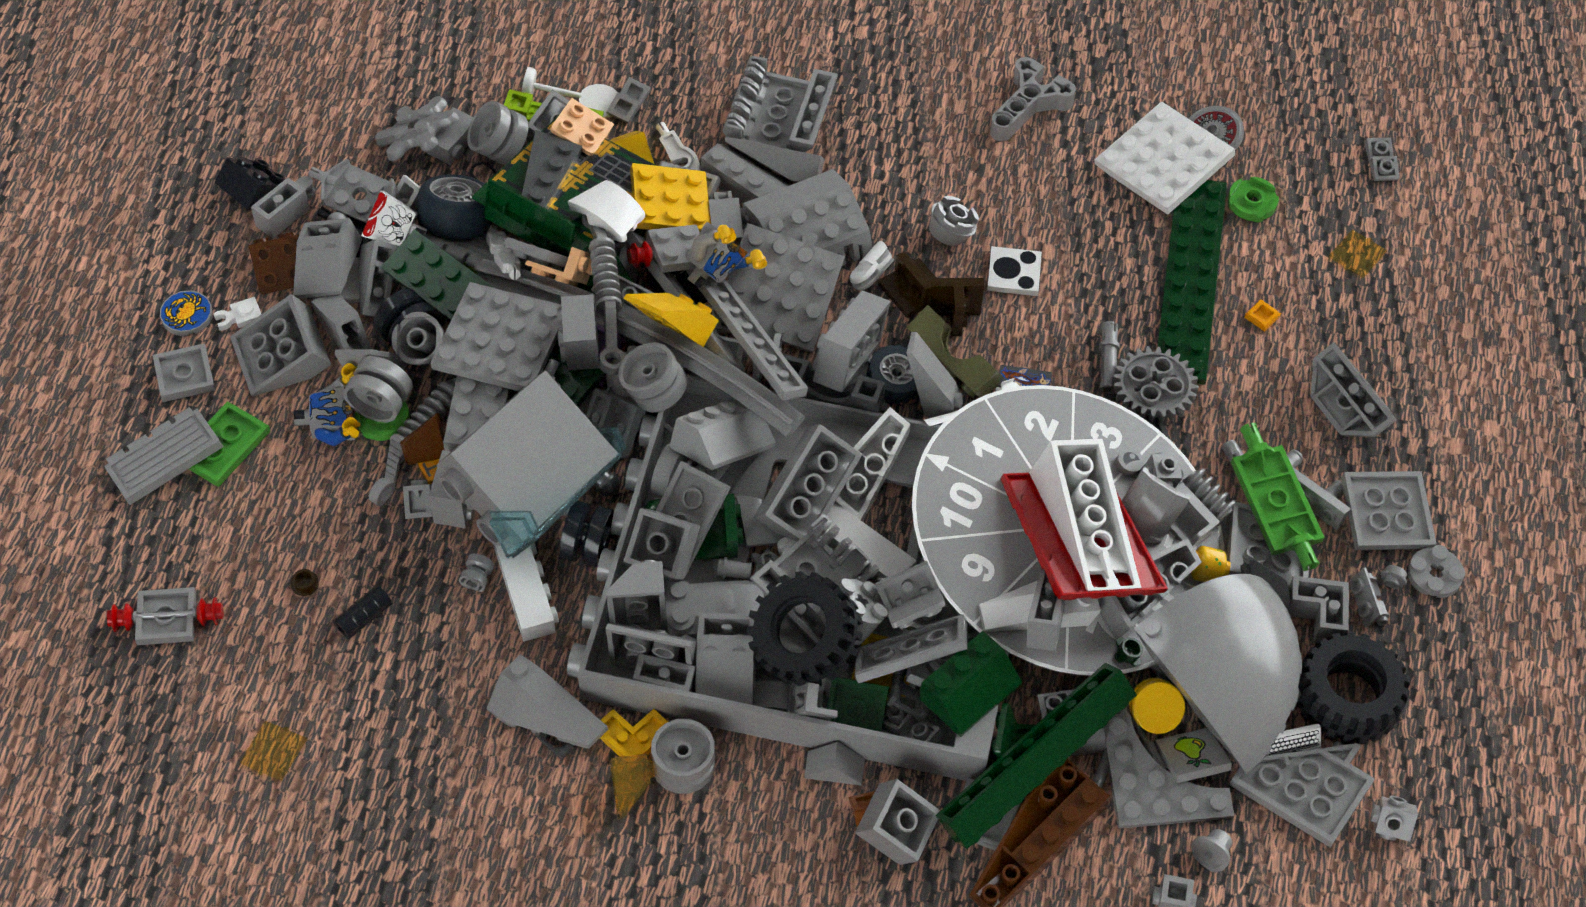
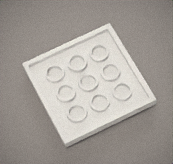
(1164, 157)

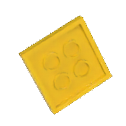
(670, 196)

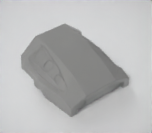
(1153, 506)

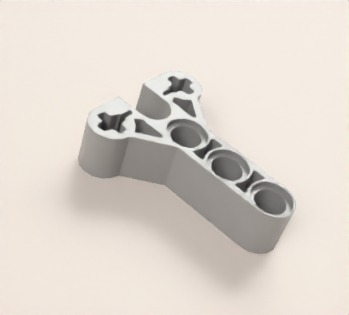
(1030, 98)

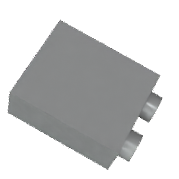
(526, 456)

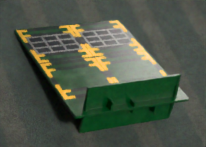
(555, 227)

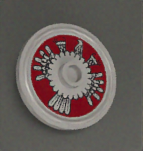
(1222, 123)

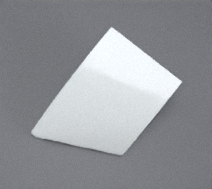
(610, 209)

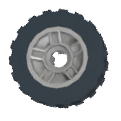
(889, 362)

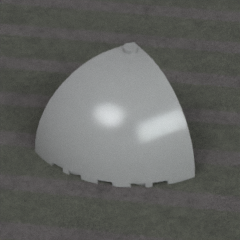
(1231, 659)

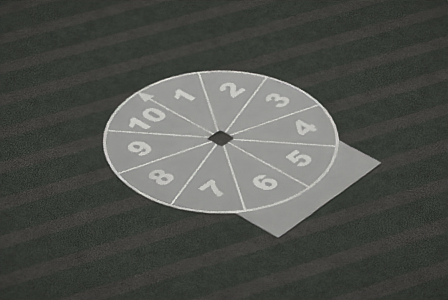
(976, 535)

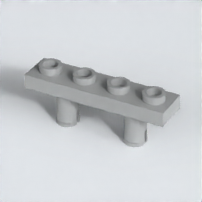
(1322, 502)

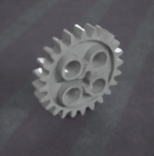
(1155, 384)

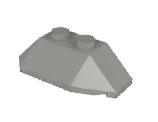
(1347, 396)

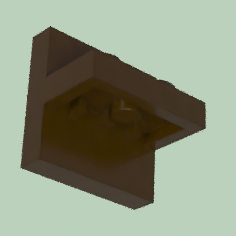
(908, 285)
(957, 299)

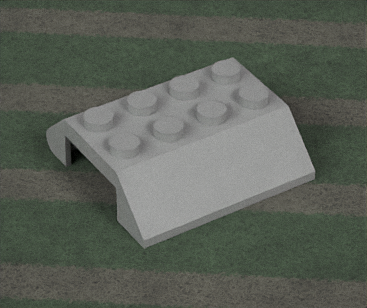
(779, 107)
(815, 212)
(814, 555)

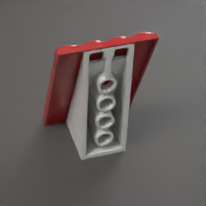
(1081, 524)

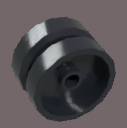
(397, 307)
(586, 533)

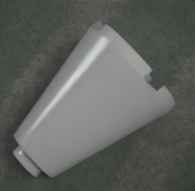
(417, 338)

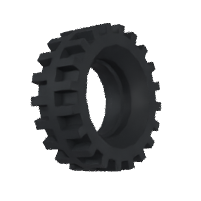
(835, 643)

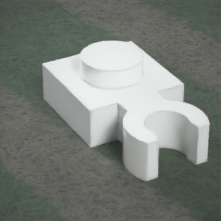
(241, 313)

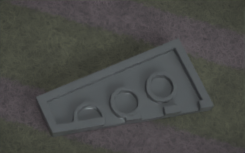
(548, 167)

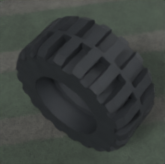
(1367, 660)

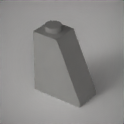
(341, 322)

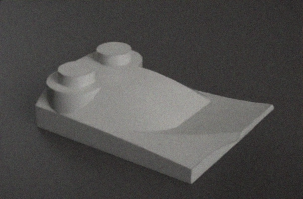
(687, 600)

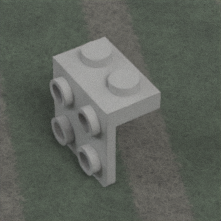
(910, 595)

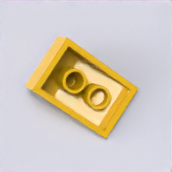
(677, 314)

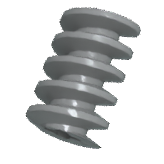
(1208, 495)

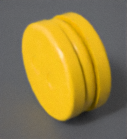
(1157, 706)

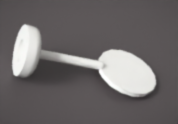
(593, 96)

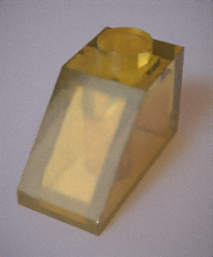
(630, 779)

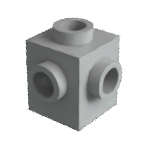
(1165, 468)
(1394, 818)
(1174, 892)

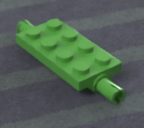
(1277, 499)

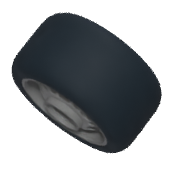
(448, 208)

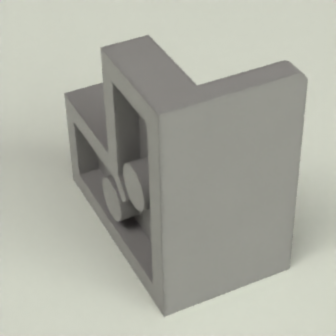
(808, 701)

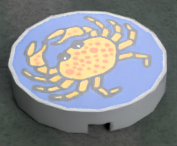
(186, 313)

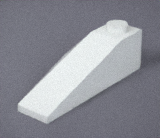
(1012, 611)

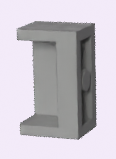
(1195, 520)

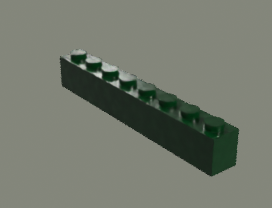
(1036, 755)

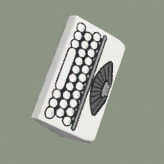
(1297, 740)

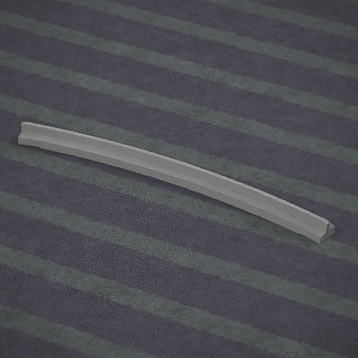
(645, 330)

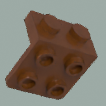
(274, 262)

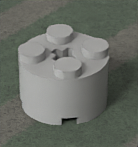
(869, 604)

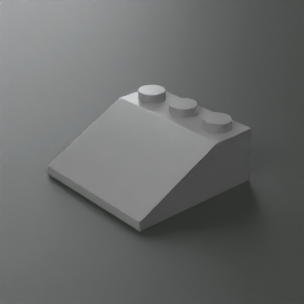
(280, 347)
(630, 641)

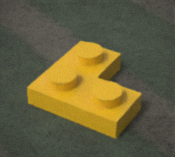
(629, 739)

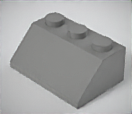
(639, 597)

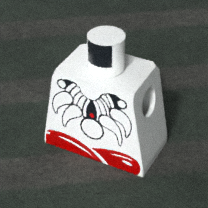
(391, 221)

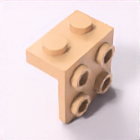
(581, 127)
(576, 270)

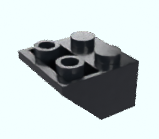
(247, 180)

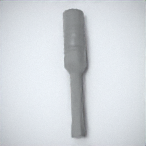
(1149, 745)

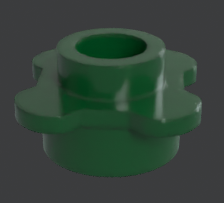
(1133, 646)

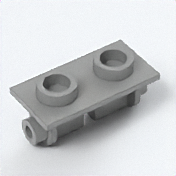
(1366, 593)

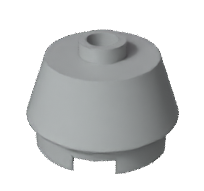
(952, 222)

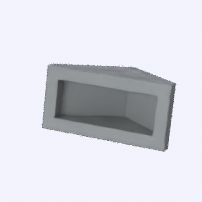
(835, 764)

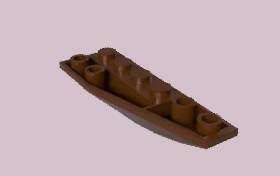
(1040, 831)

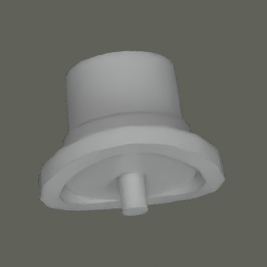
(1213, 850)

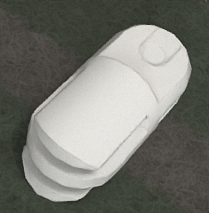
(871, 266)

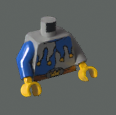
(718, 255)
(329, 413)

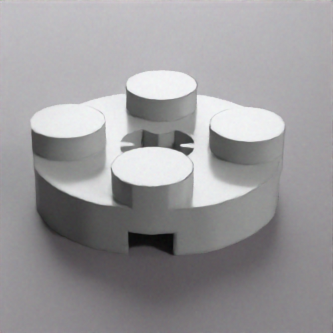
(1440, 558)

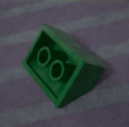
(970, 684)

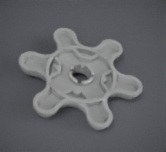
(416, 128)

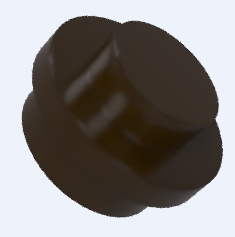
(304, 582)

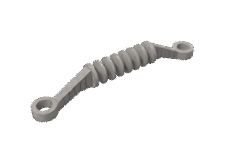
(606, 293)
(437, 403)

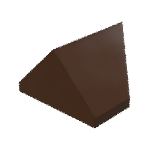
(424, 442)

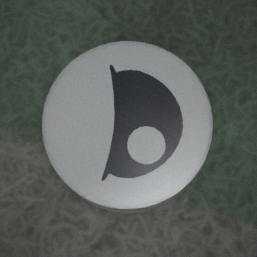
(1129, 462)

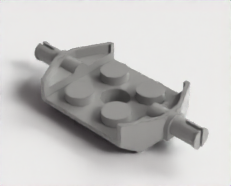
(342, 184)

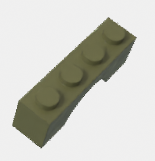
(975, 372)

